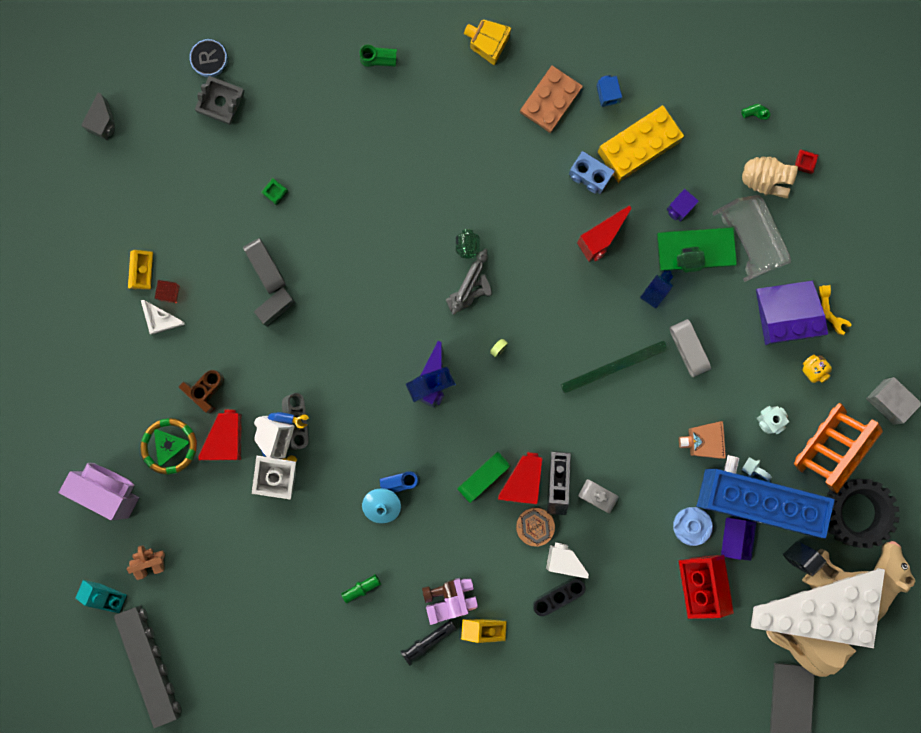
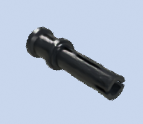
(420, 648)

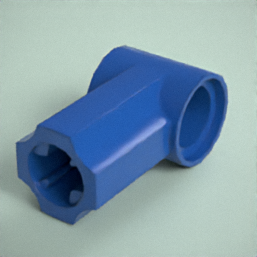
(397, 482)

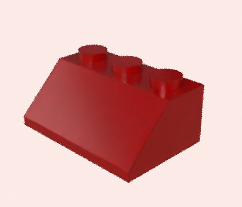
(706, 587)

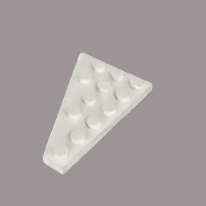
(835, 612)

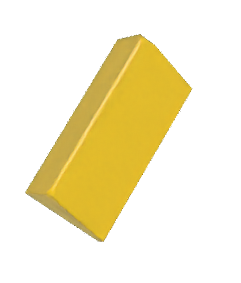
(140, 269)

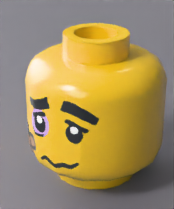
(817, 369)

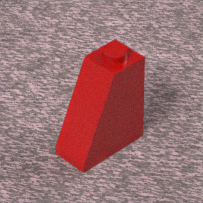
(224, 438)
(523, 481)

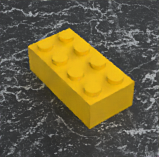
(640, 143)

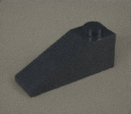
(559, 483)

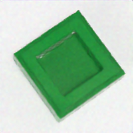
(274, 191)

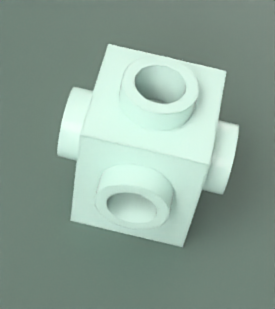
(766, 419)

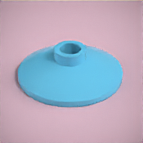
(381, 499)

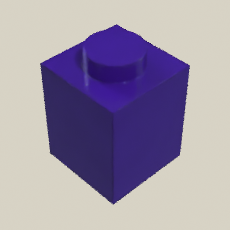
(681, 205)

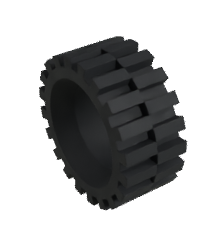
(883, 517)

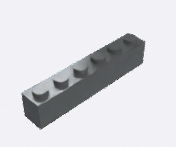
(148, 666)

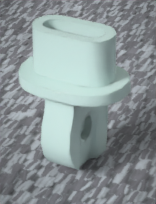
(752, 467)

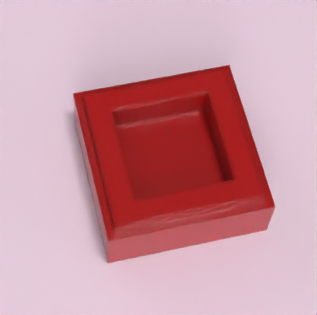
(806, 161)

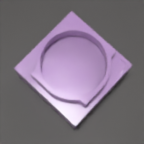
(101, 491)

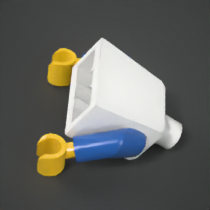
(275, 433)

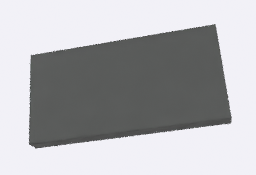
(791, 699)

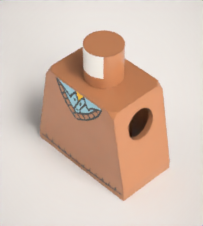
(705, 441)

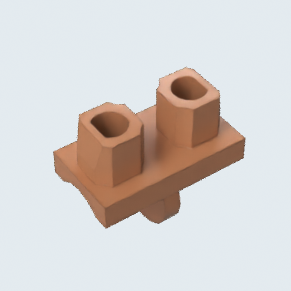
(146, 559)

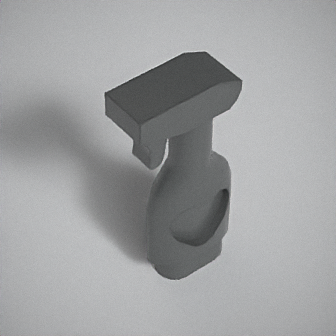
(485, 290)

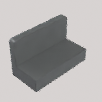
(274, 307)

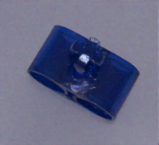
(658, 289)

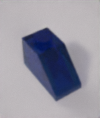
(430, 384)

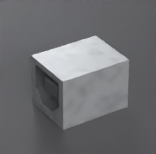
(894, 401)

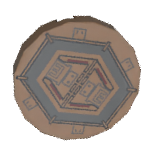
(535, 527)

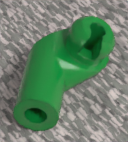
(757, 110)

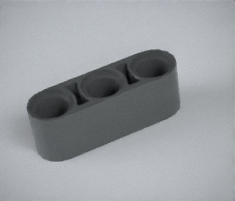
(264, 265)
(297, 411)

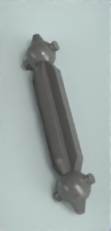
(469, 281)

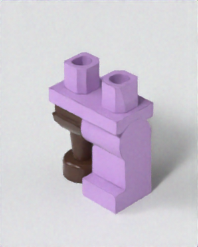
(455, 601)

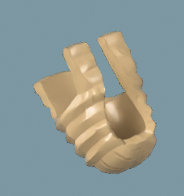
(763, 174)

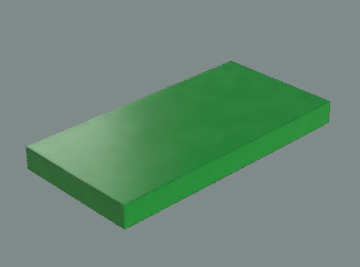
(716, 244)

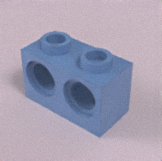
(594, 168)

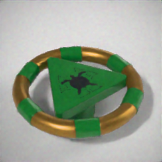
(168, 446)

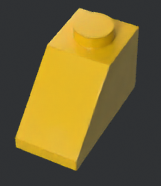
(483, 630)

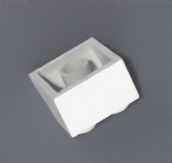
(274, 477)
(564, 561)

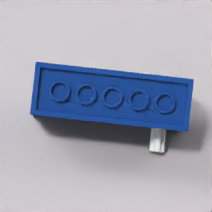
(764, 501)

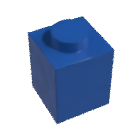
(609, 91)

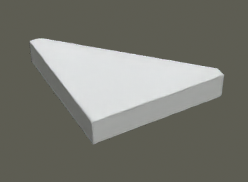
(158, 319)

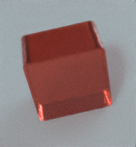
(167, 291)

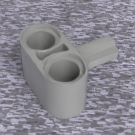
(598, 496)

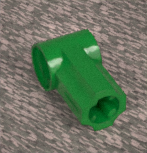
(380, 56)

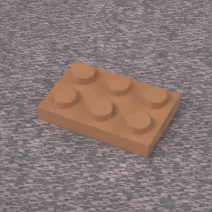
(551, 99)

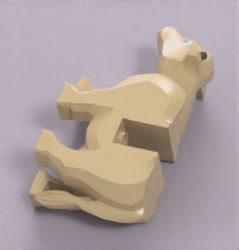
(828, 657)

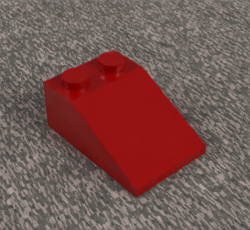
(597, 240)

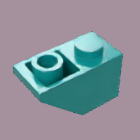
(100, 596)

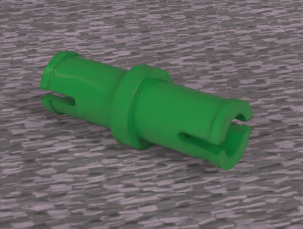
(361, 588)

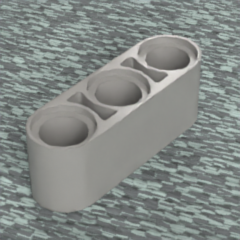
(690, 348)

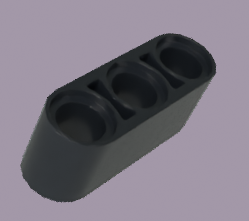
(804, 558)
(548, 597)

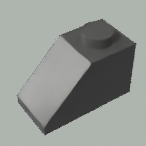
(99, 118)

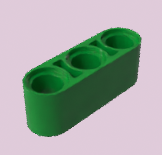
(483, 477)

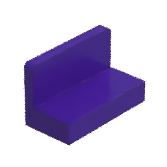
(738, 539)

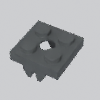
(214, 89)

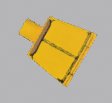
(488, 39)

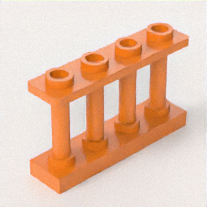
(846, 463)

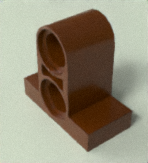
(210, 390)

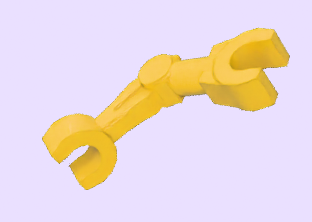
(824, 292)

